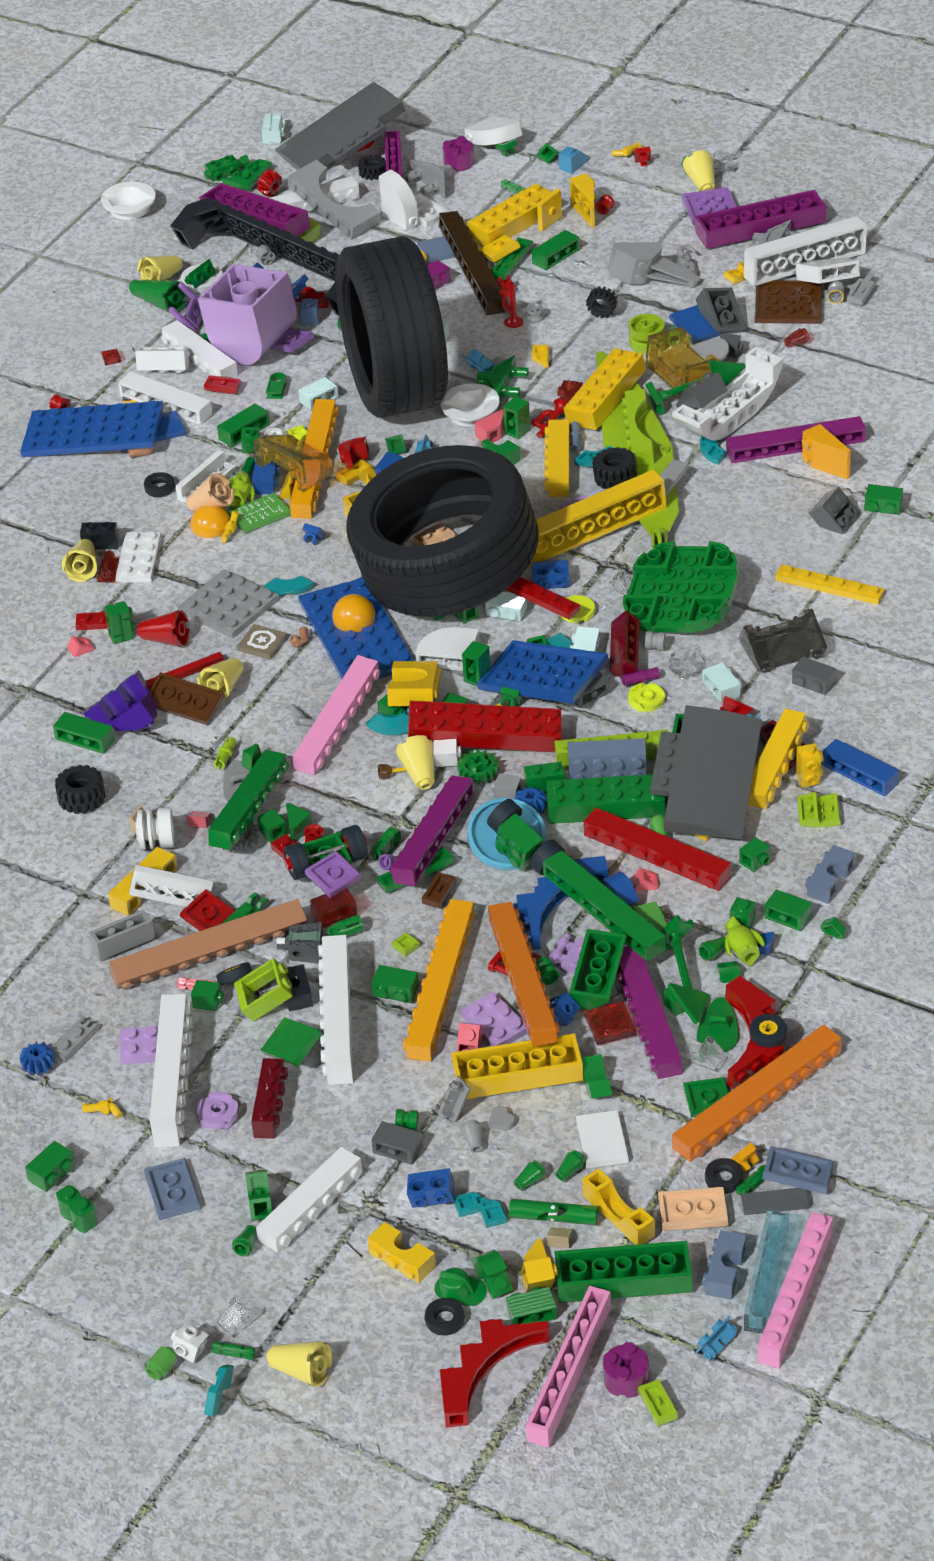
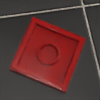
(206, 911)

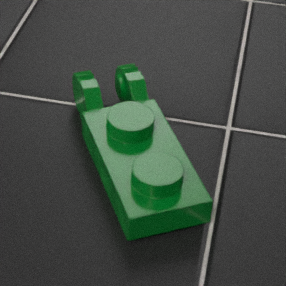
(249, 907)

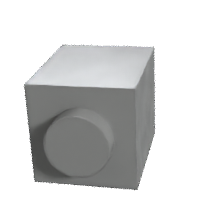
(506, 786)

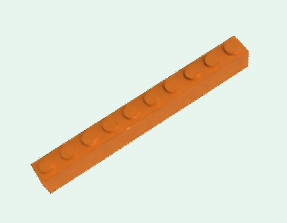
(523, 974)
(756, 1093)

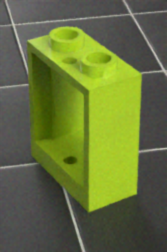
(258, 978)

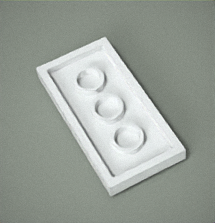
(138, 557)

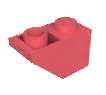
(490, 427)
(469, 1036)

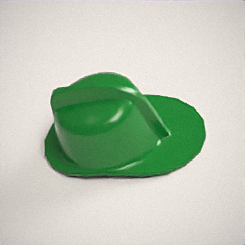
(457, 1285)

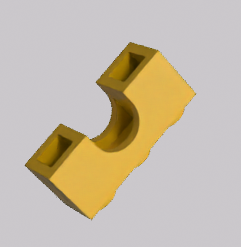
(413, 1262)

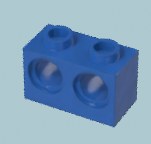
(551, 574)
(431, 1188)

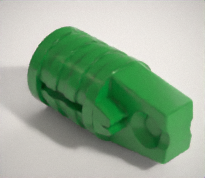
(341, 927)

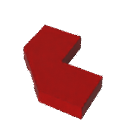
(309, 292)

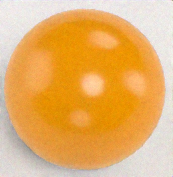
(209, 521)
(353, 613)

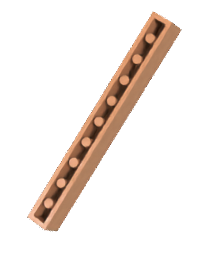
(206, 944)

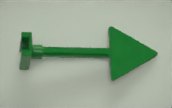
(727, 371)
(690, 999)

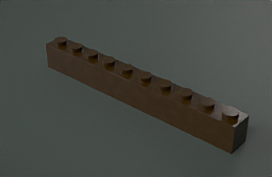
(471, 262)

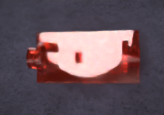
(108, 567)

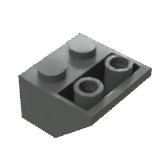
(834, 511)

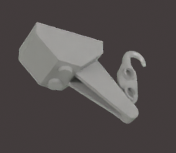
(643, 260)

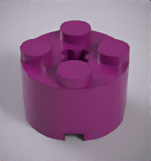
(458, 153)
(625, 1369)

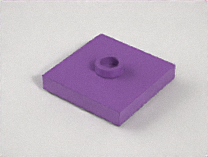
(292, 340)
(333, 874)

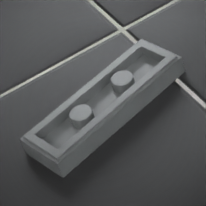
(774, 1201)

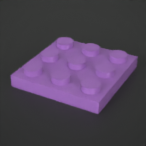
(707, 202)

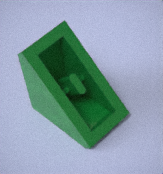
(297, 821)

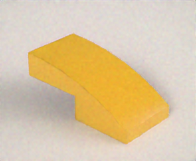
(735, 275)

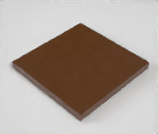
(788, 302)

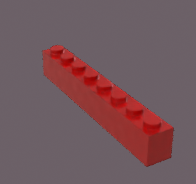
(657, 849)

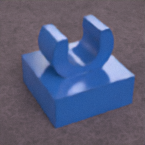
(313, 532)

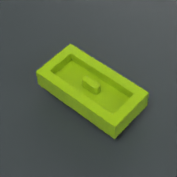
(657, 1402)

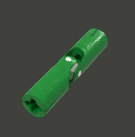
(550, 1211)

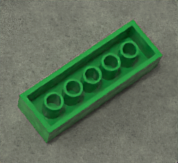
(620, 795)
(624, 1270)

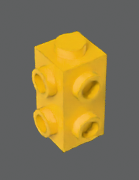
(809, 765)

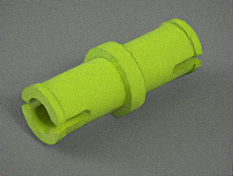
(225, 753)

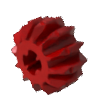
(269, 183)

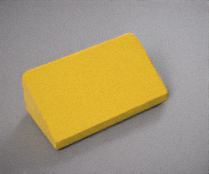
(287, 488)

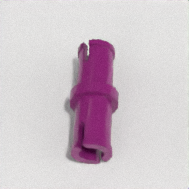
(640, 676)

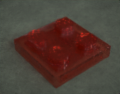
(610, 1023)

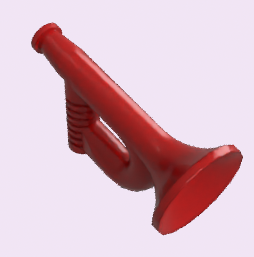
(513, 320)
(559, 405)

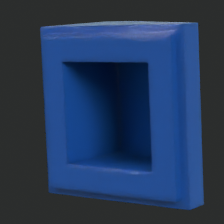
(768, 939)

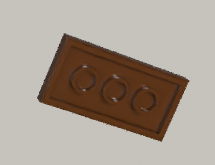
(185, 698)

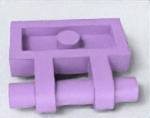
(569, 961)

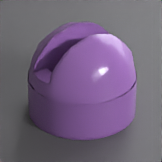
(385, 860)

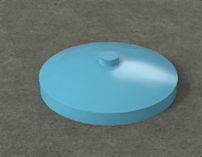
(483, 838)

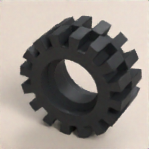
(371, 167)
(603, 294)

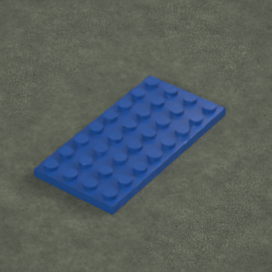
(92, 428)
(374, 642)

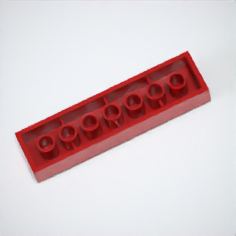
(486, 725)

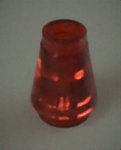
(798, 337)

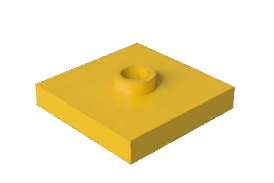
(549, 209)
(499, 248)

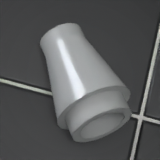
(473, 1134)

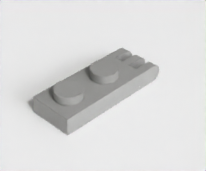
(74, 1039)

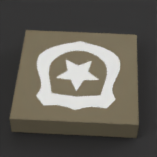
(261, 641)

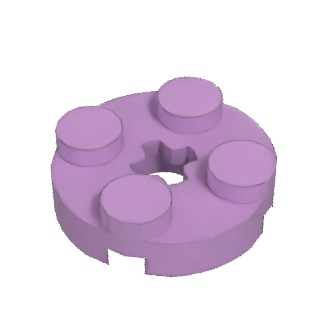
(217, 1120)

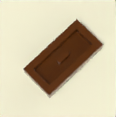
(438, 890)

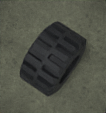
(614, 467)
(80, 789)

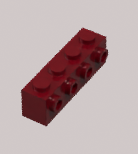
(624, 644)
(269, 1098)

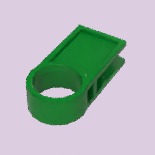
(275, 389)
(387, 842)

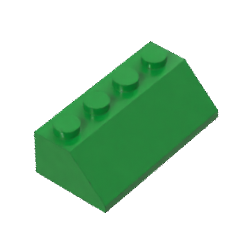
(597, 968)

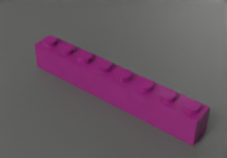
(789, 439)
(432, 831)
(648, 1015)

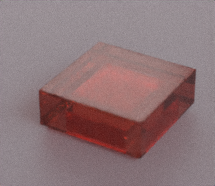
(111, 357)

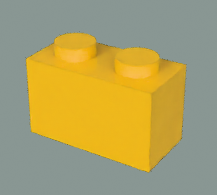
(538, 1273)

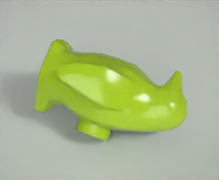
(242, 488)
(742, 941)

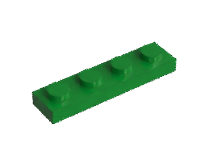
(510, 261)
(441, 860)

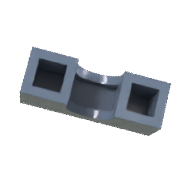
(823, 882)
(720, 1279)

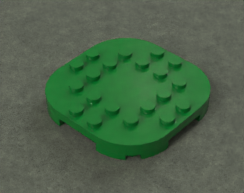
(682, 587)

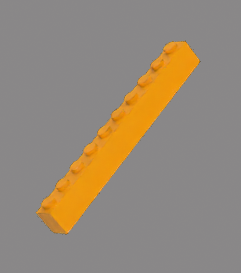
(318, 437)
(439, 980)

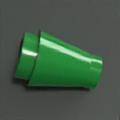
(711, 948)
(570, 1165)
(530, 1174)
(244, 1242)

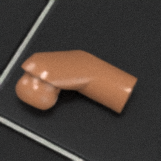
(301, 639)

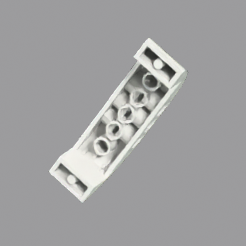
(739, 403)

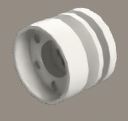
(155, 828)

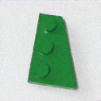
(249, 176)

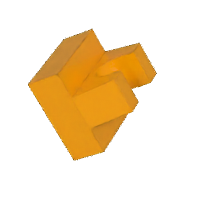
(745, 1154)

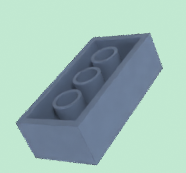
(606, 758)

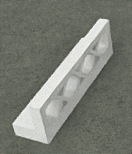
(201, 473)
(170, 883)

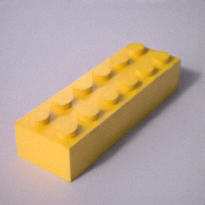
(508, 217)
(605, 388)
(518, 1066)

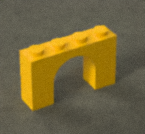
(413, 682)

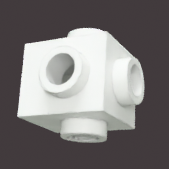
(189, 1342)

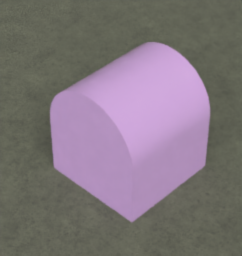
(247, 311)

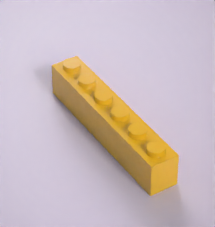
(557, 458)
(776, 757)

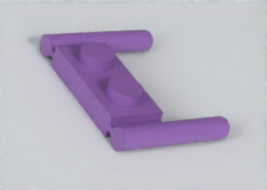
(193, 313)

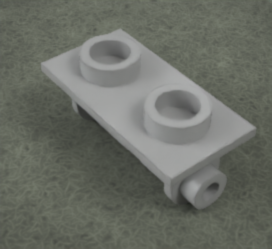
(455, 1099)

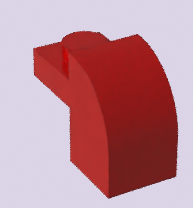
(353, 450)

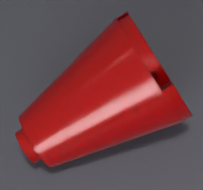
(166, 629)

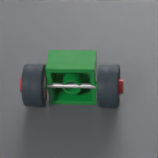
(518, 839)
(302, 856)

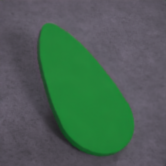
(720, 1024)

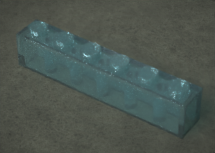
(766, 1271)

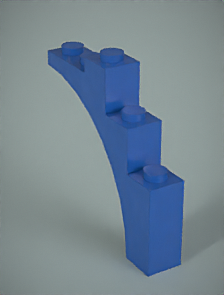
(537, 906)

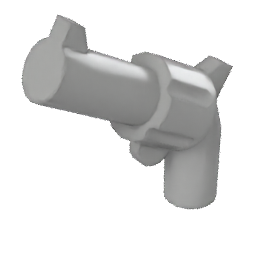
(299, 717)

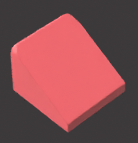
(79, 646)
(198, 819)
(645, 880)

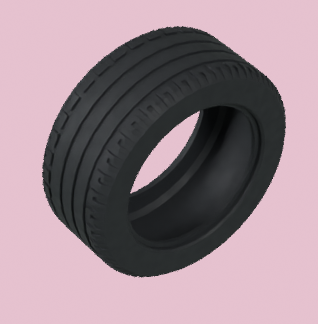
(391, 326)
(453, 572)

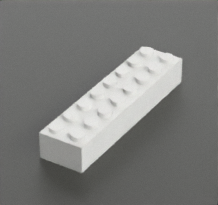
(779, 257)
(336, 1010)
(171, 1070)

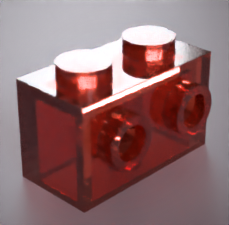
(333, 909)

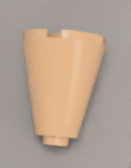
(211, 492)

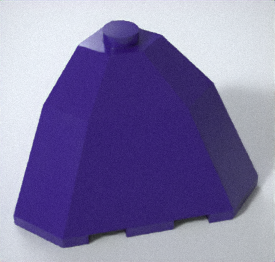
(126, 707)

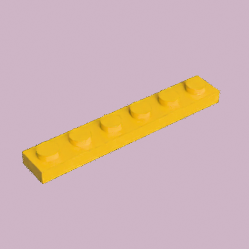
(829, 584)

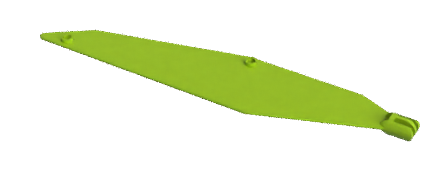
(614, 435)

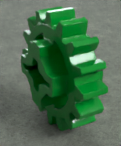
(478, 766)

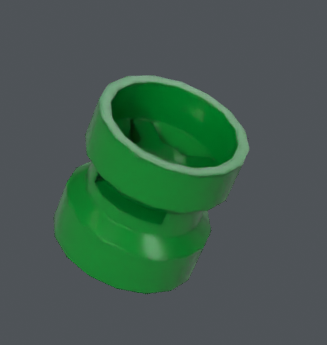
(548, 972)
(407, 1119)

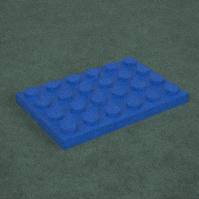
(543, 671)

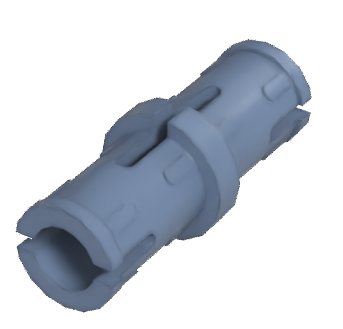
(574, 436)

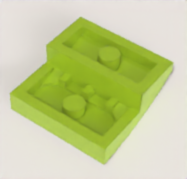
(819, 811)

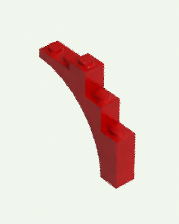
(750, 1003)
(478, 1358)

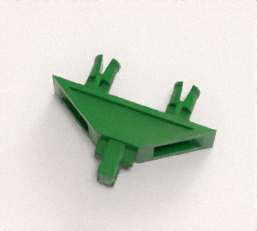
(500, 377)

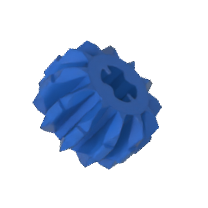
(533, 797)
(37, 1058)

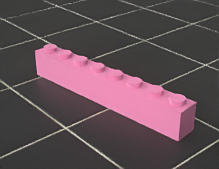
(336, 715)
(795, 1290)
(568, 1367)

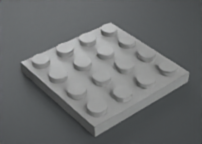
(228, 603)

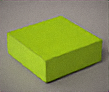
(405, 944)

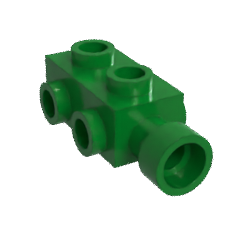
(224, 167)

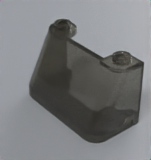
(783, 642)

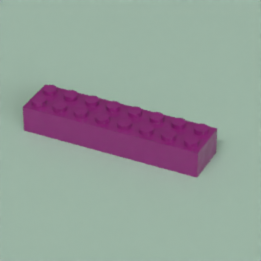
(262, 208)
(743, 221)

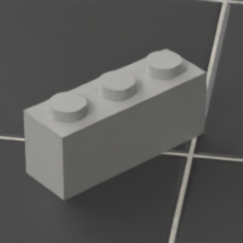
(122, 935)

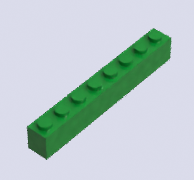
(247, 799)
(604, 905)

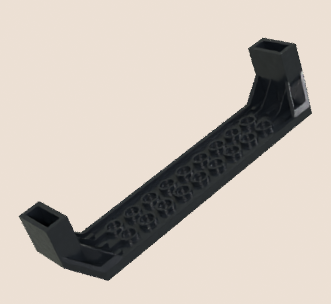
(215, 218)

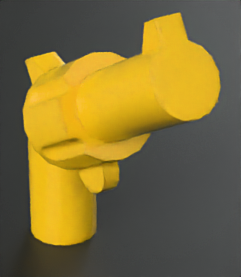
(626, 151)
(230, 526)
(104, 1107)

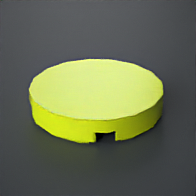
(587, 608)
(646, 697)

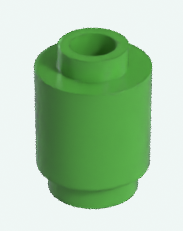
(161, 1363)

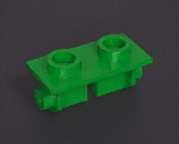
(200, 274)

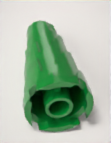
(159, 293)

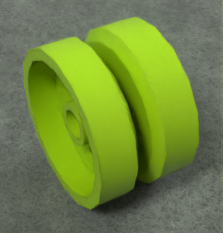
(641, 327)

